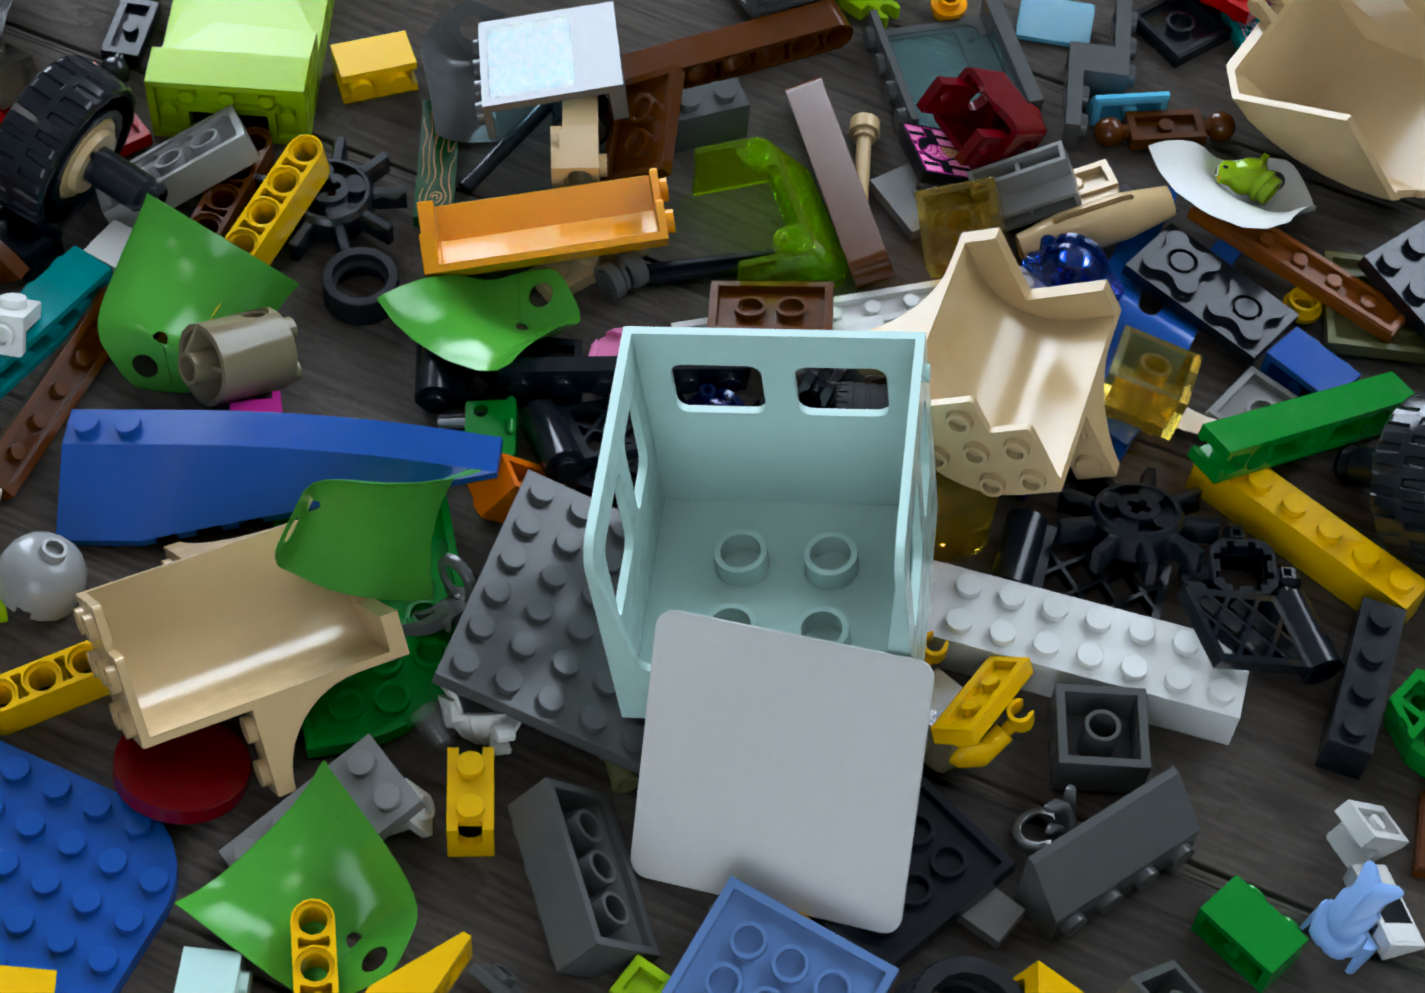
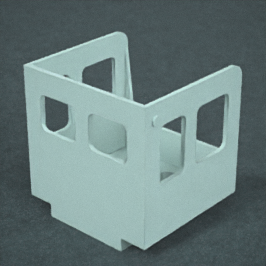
(765, 508)

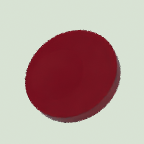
(184, 777)

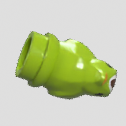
(1249, 178)

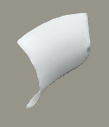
(1191, 171)

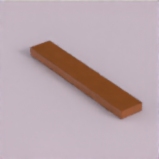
(1310, 274)

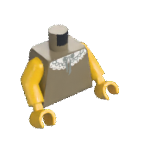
(945, 757)

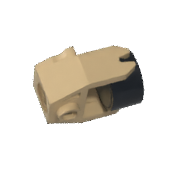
(575, 135)

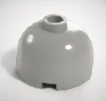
(42, 575)

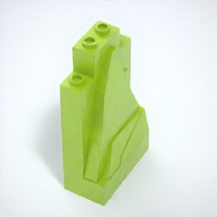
(243, 54)

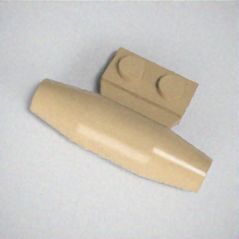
(1105, 212)

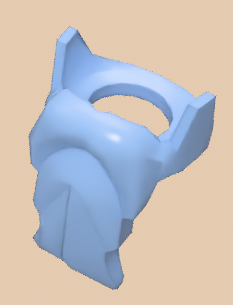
(1343, 923)

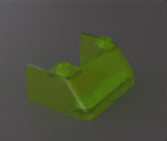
(807, 244)

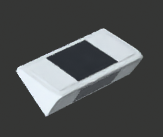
(1396, 929)

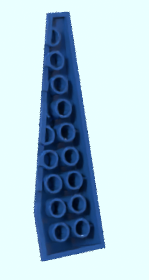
(184, 471)

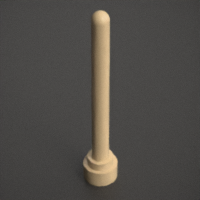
(864, 131)

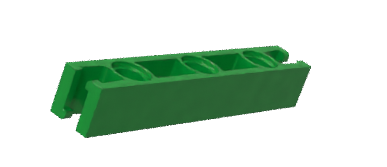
(1297, 427)

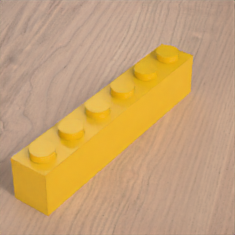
(1313, 539)

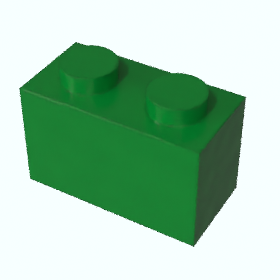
(1249, 933)

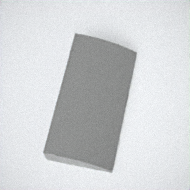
(191, 161)

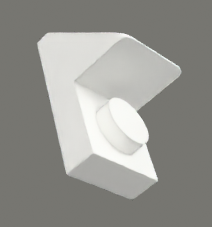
(1365, 833)

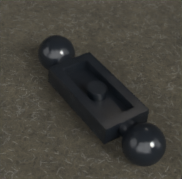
(129, 36)

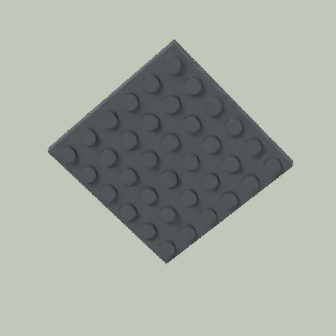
(533, 631)

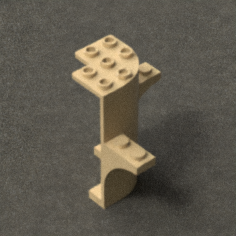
(1014, 372)
(229, 637)

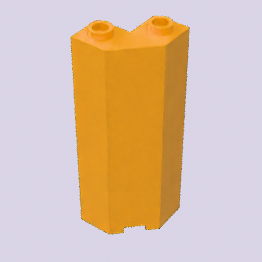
(545, 226)

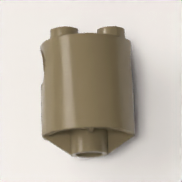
(239, 356)

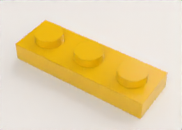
(981, 701)

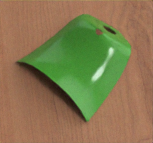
(176, 277)
(477, 319)
(366, 537)
(317, 852)

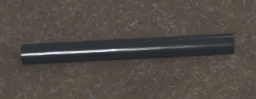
(504, 148)

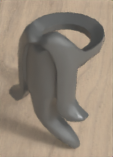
(449, 610)
(1060, 811)

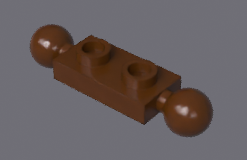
(1154, 126)

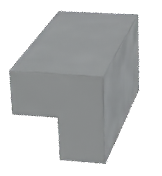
(1033, 184)

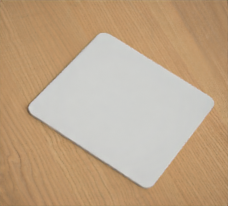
(781, 768)

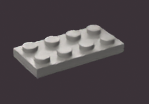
(368, 779)

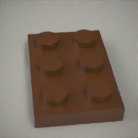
(650, 131)
(771, 305)

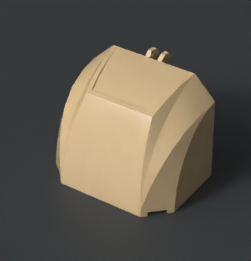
(1340, 88)

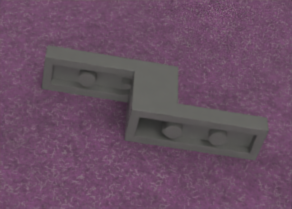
(1097, 71)

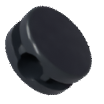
(819, 386)

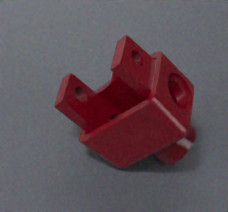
(989, 127)

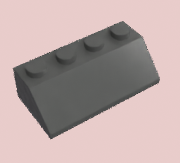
(1108, 856)
(581, 879)

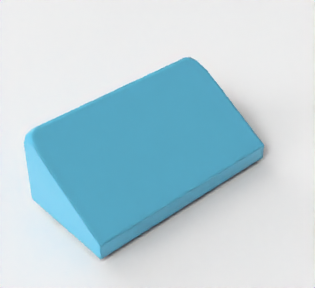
(1055, 21)
(1117, 104)

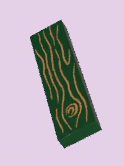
(436, 165)

